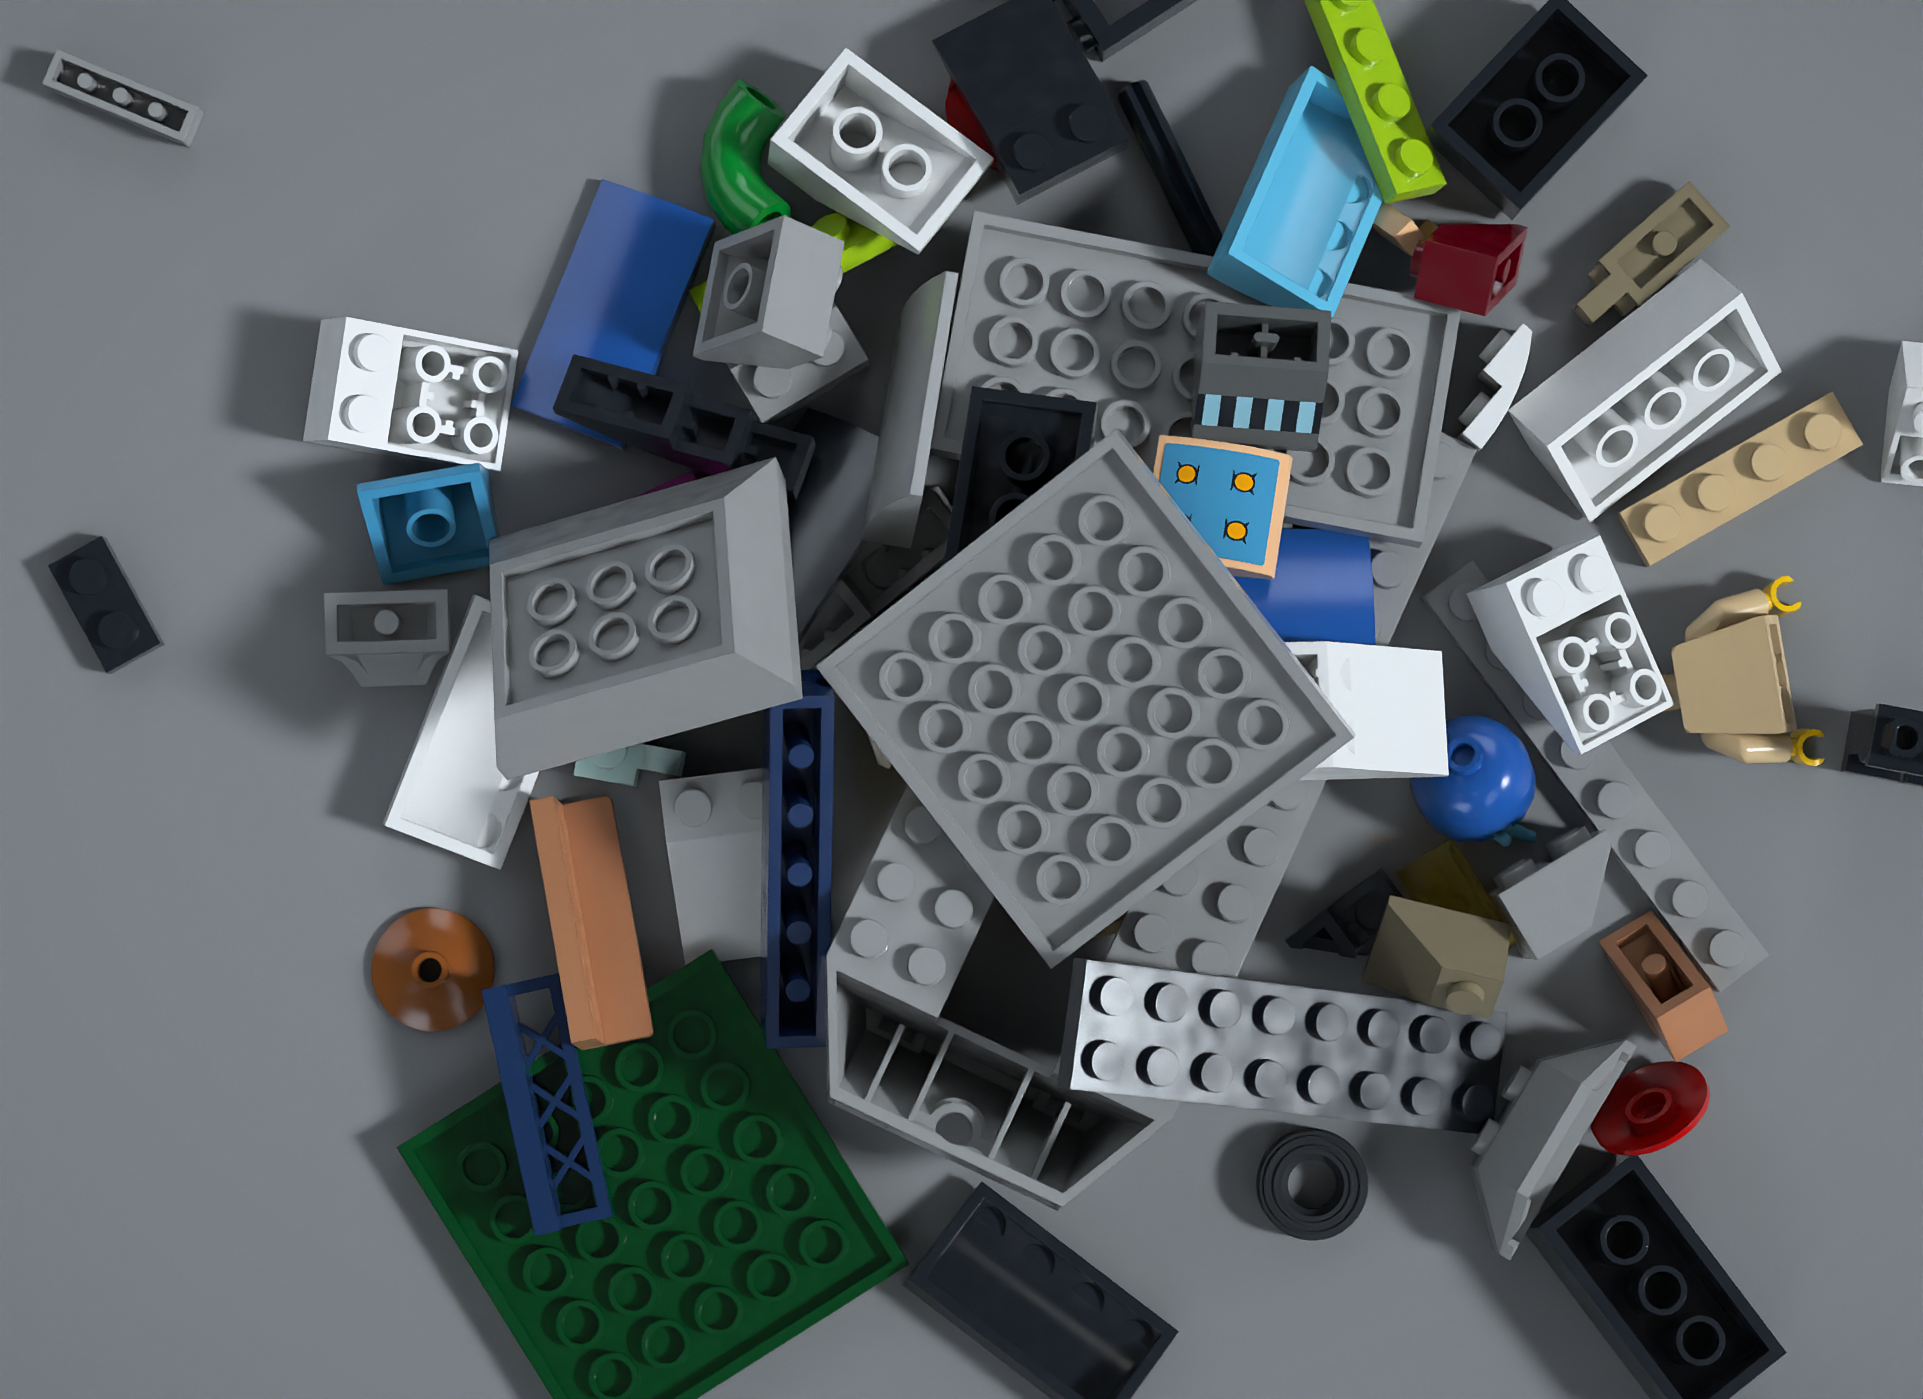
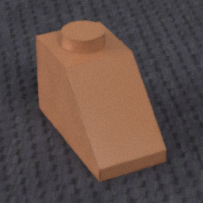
(1664, 986)

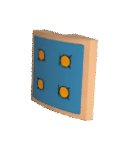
(1230, 496)

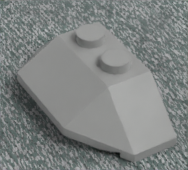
(1538, 1134)

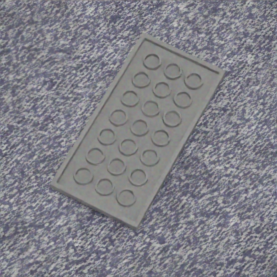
(1118, 328)

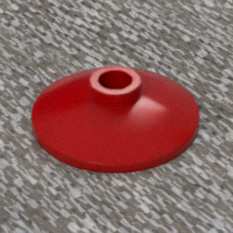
(1651, 1108)

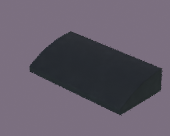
(829, 510)
(1038, 1303)

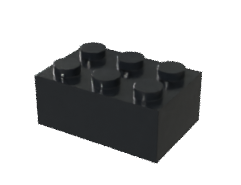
(1534, 106)

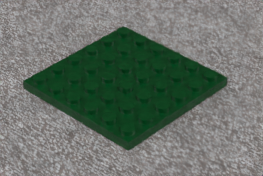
(722, 1199)

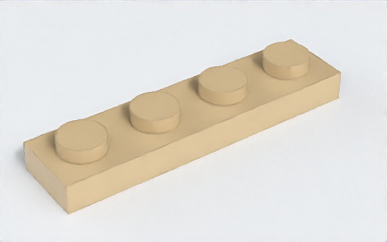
(1739, 479)

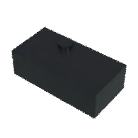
(1653, 1286)

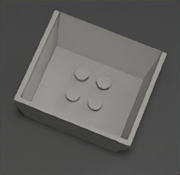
(643, 619)

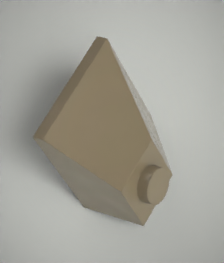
(1439, 956)

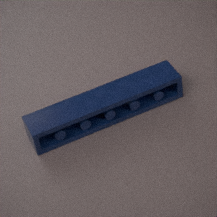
(796, 865)

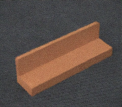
(591, 921)

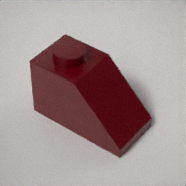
(1468, 265)

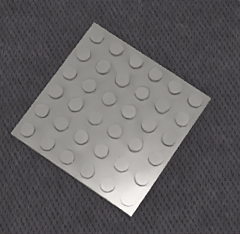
(1085, 699)

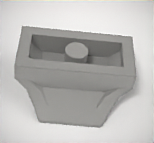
(388, 634)

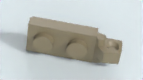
(1651, 254)

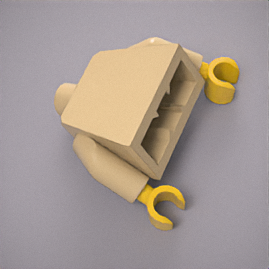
(1737, 682)

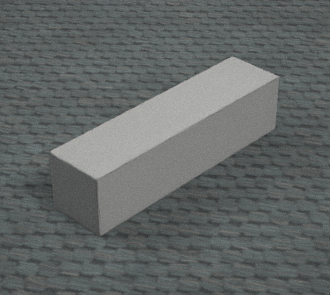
(123, 98)

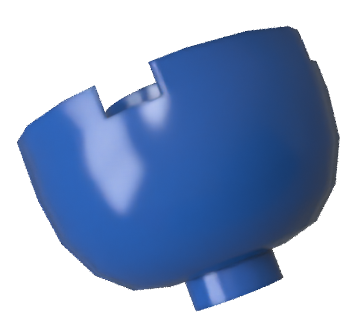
(1486, 782)

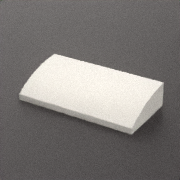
(451, 779)

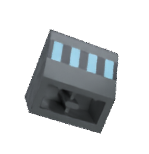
(1260, 375)

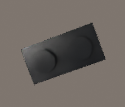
(106, 605)

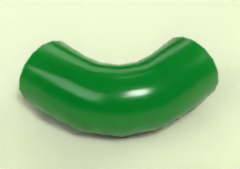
(733, 159)

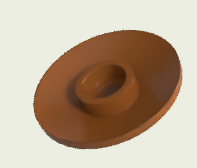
(465, 965)

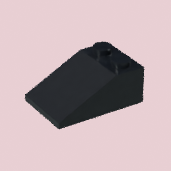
(1031, 95)
(1010, 452)

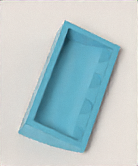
(1302, 205)

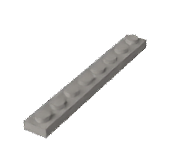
(1612, 802)

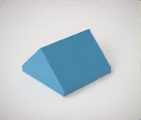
(430, 521)

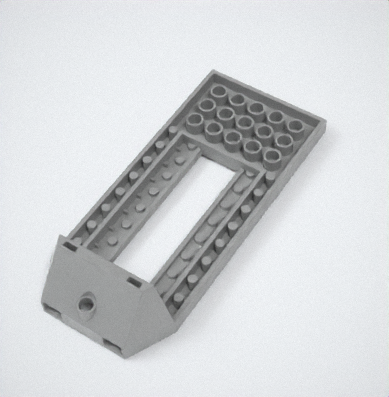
(927, 904)

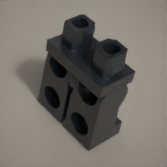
(1885, 744)

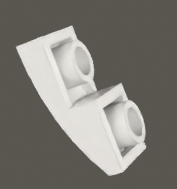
(1506, 363)

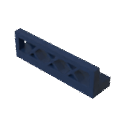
(524, 1108)

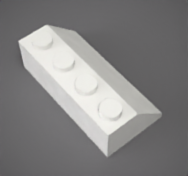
(1646, 389)

